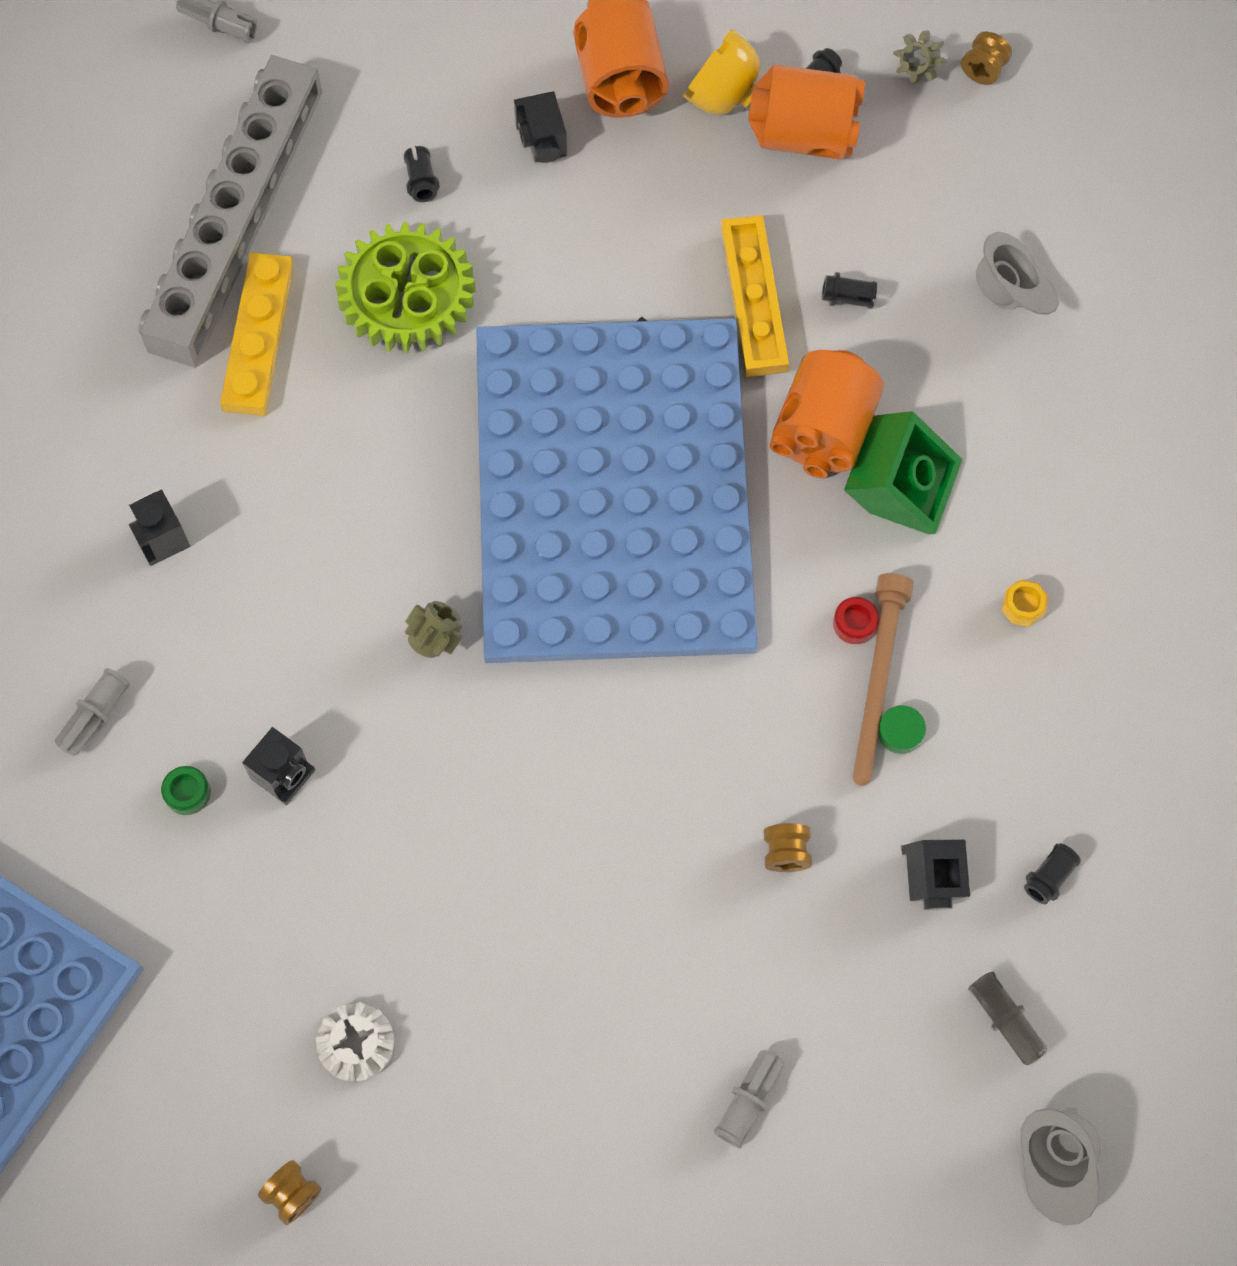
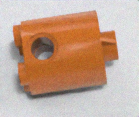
(620, 57)
(806, 111)
(827, 412)

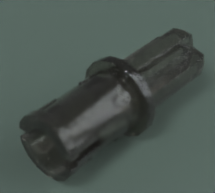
(1008, 1018)

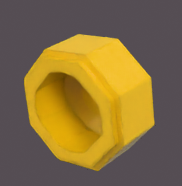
(1024, 603)

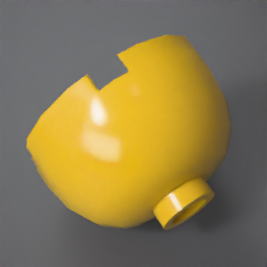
(726, 77)

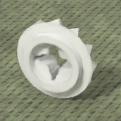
(376, 1049)

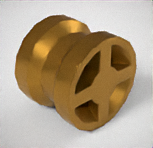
(986, 58)
(787, 847)
(289, 1192)

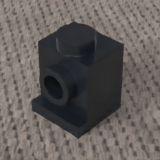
(541, 126)
(157, 528)
(278, 766)
(937, 872)

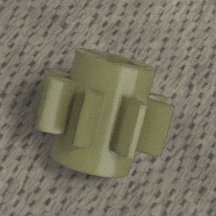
(912, 64)
(433, 629)

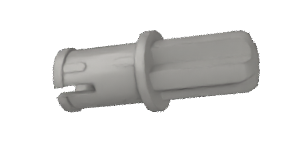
(220, 18)
(91, 712)
(750, 1098)

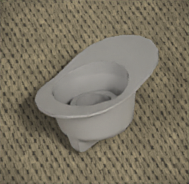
(1012, 276)
(1061, 1164)

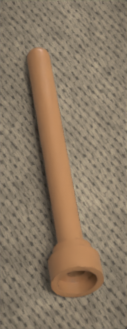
(893, 594)

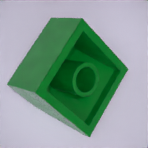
(904, 472)

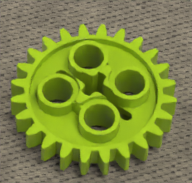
(443, 293)

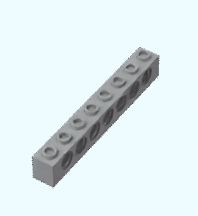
(184, 336)

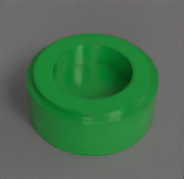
(902, 729)
(185, 790)

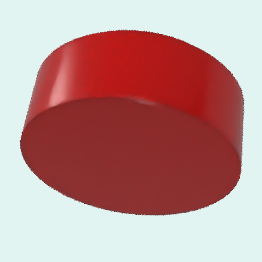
(856, 620)

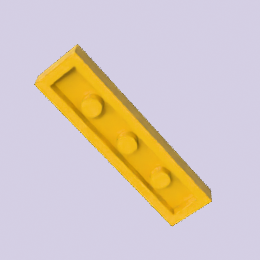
(754, 296)
(257, 334)

